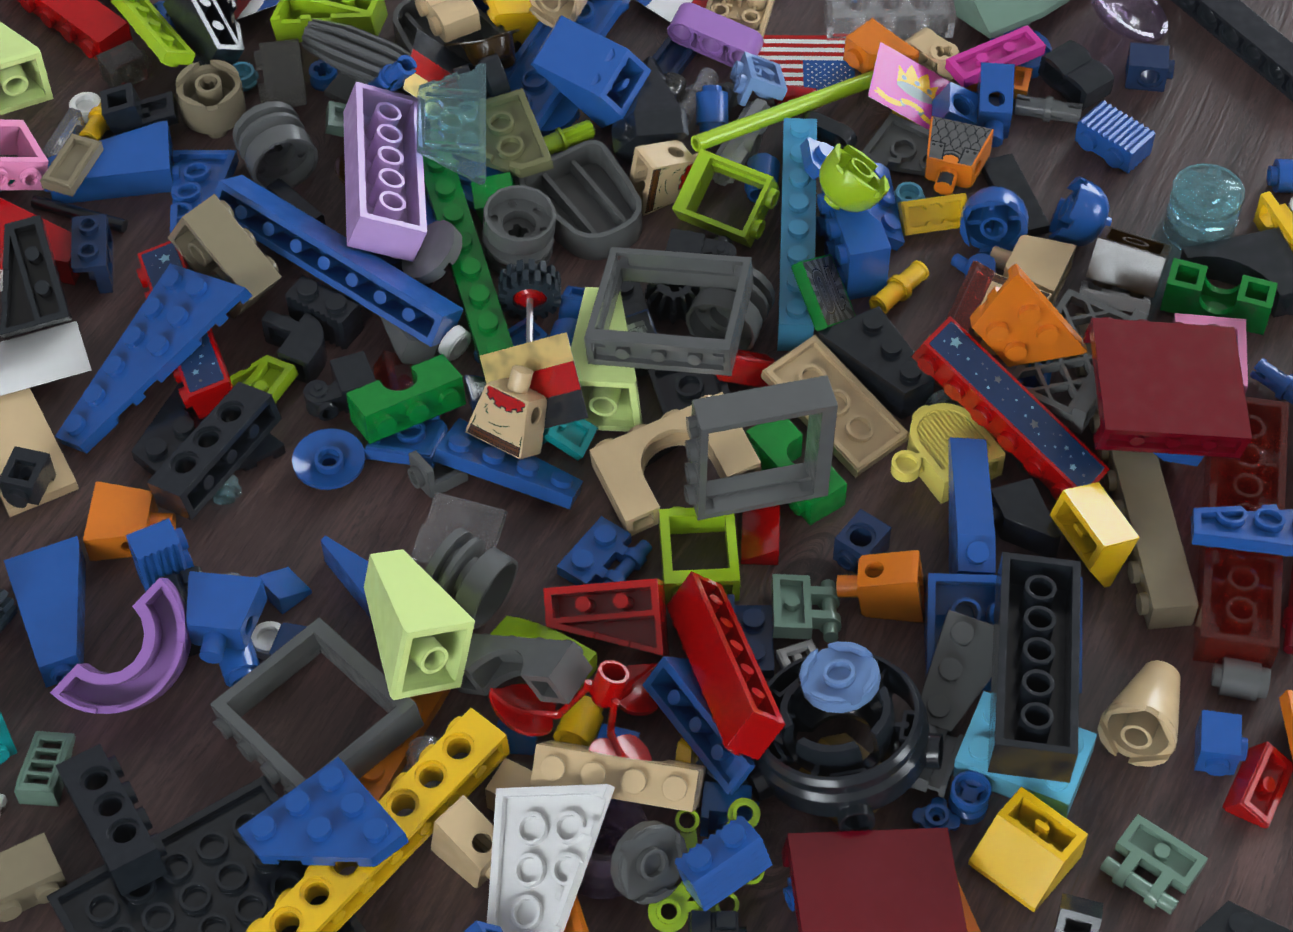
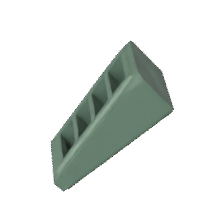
(39, 793)

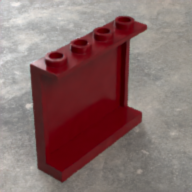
(1168, 388)
(874, 881)

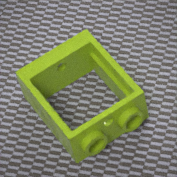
(696, 186)
(683, 521)

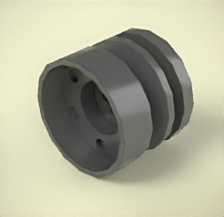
(275, 144)
(518, 227)
(712, 309)
(472, 576)

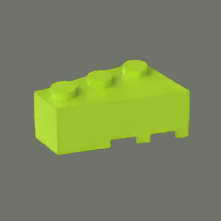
(293, 15)

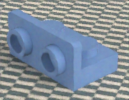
(757, 75)

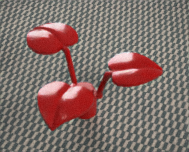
(612, 687)

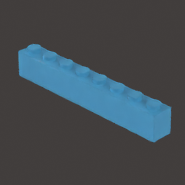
(796, 233)

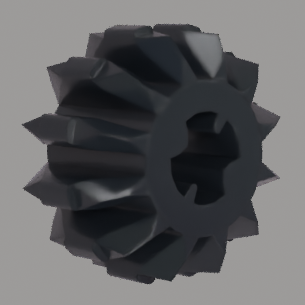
(670, 300)

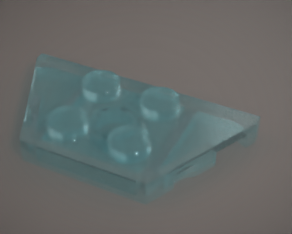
(454, 122)

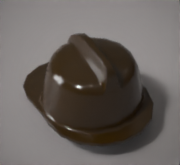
(501, 44)

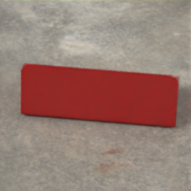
(748, 368)
(761, 536)
(1259, 785)

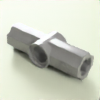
(745, 146)

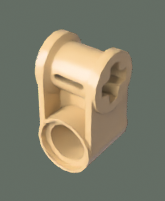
(933, 51)

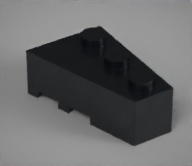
(208, 28)
(31, 282)
(880, 360)

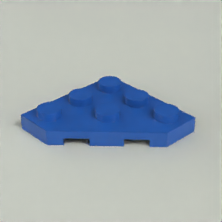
(885, 210)
(325, 823)

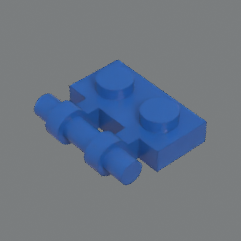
(598, 550)

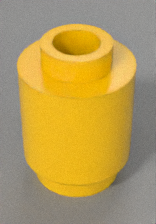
(580, 723)

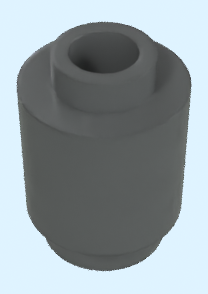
(1241, 679)

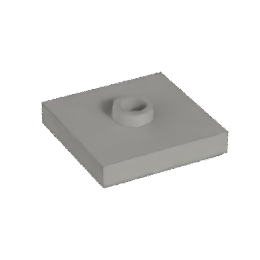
(1115, 298)

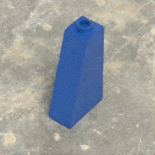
(128, 166)
(52, 604)

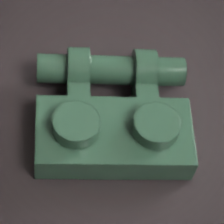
(793, 608)
(1159, 854)

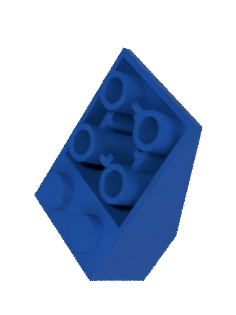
(591, 71)
(857, 248)

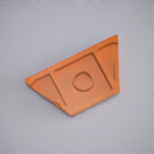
(1024, 324)

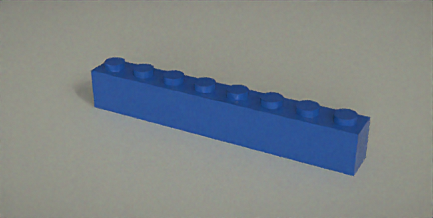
(345, 268)

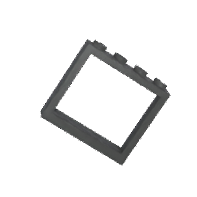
(663, 350)
(768, 486)
(317, 638)

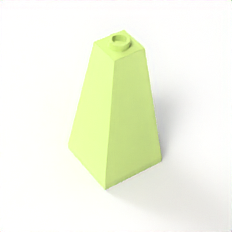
(21, 73)
(607, 390)
(416, 626)

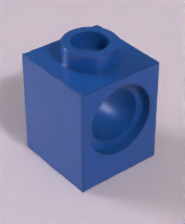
(956, 104)

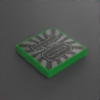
(823, 291)

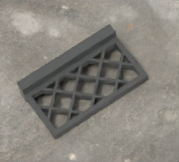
(1084, 401)

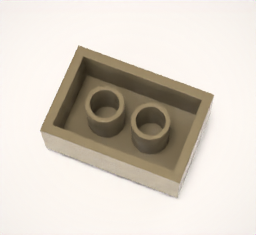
(224, 250)

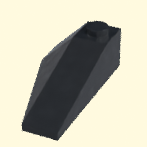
(651, 117)

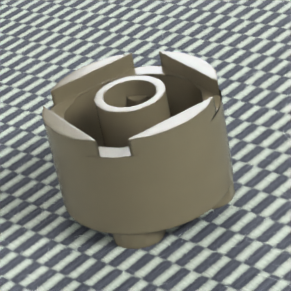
(210, 97)

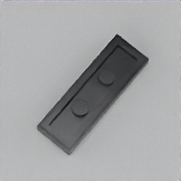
(1006, 173)

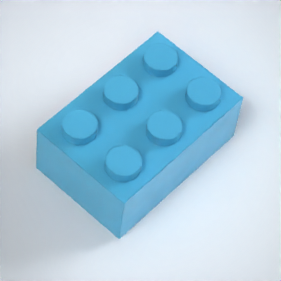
(974, 757)

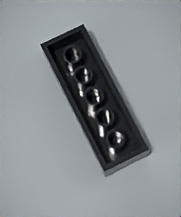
(1035, 668)

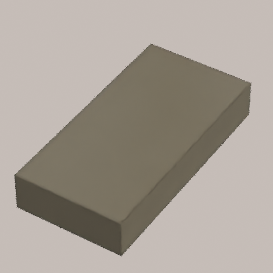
(71, 165)

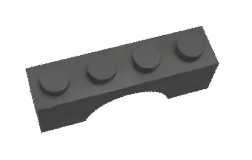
(548, 666)

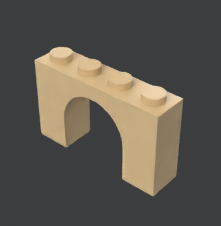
(622, 463)
(646, 782)

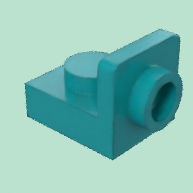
(571, 437)

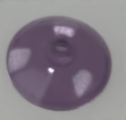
(1133, 19)

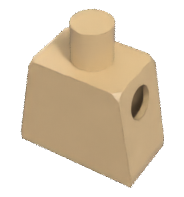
(1041, 259)
(464, 841)

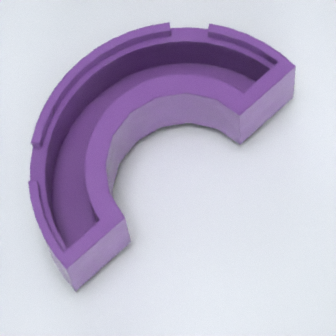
(154, 669)

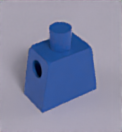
(996, 111)
(222, 612)

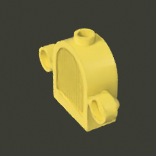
(928, 447)

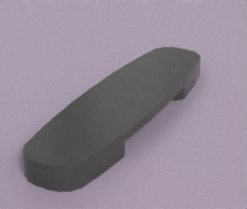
(587, 185)

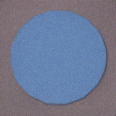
(840, 677)

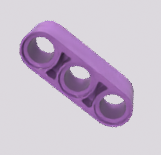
(713, 34)

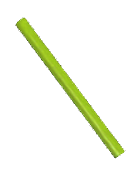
(779, 112)

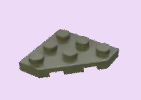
(514, 136)

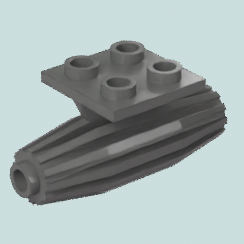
(351, 51)

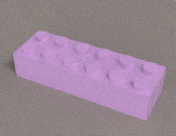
(383, 173)

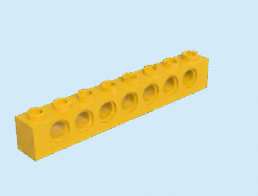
(348, 893)

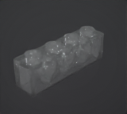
(898, 16)

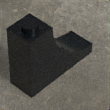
(1253, 254)

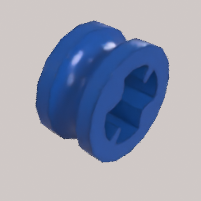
(316, 71)

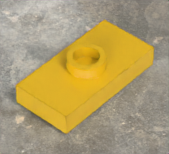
(931, 214)

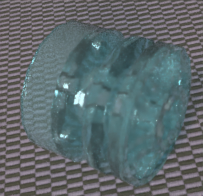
(1203, 205)

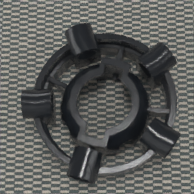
(840, 779)

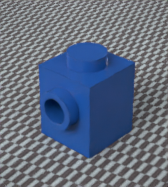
(1219, 743)

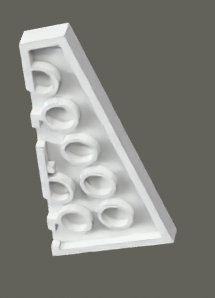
(542, 853)

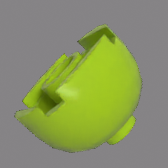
(850, 180)

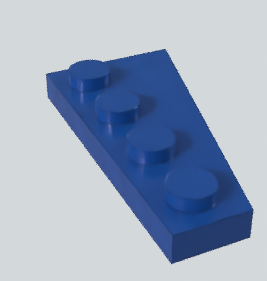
(197, 177)
(487, 462)
(1251, 531)

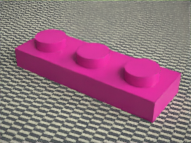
(1010, 48)

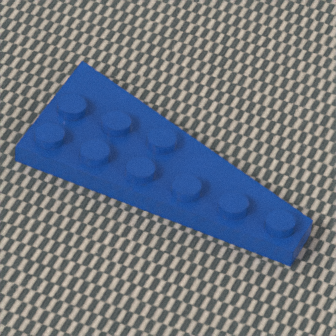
(151, 348)

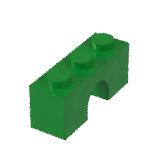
(1191, 293)
(384, 412)
(778, 446)

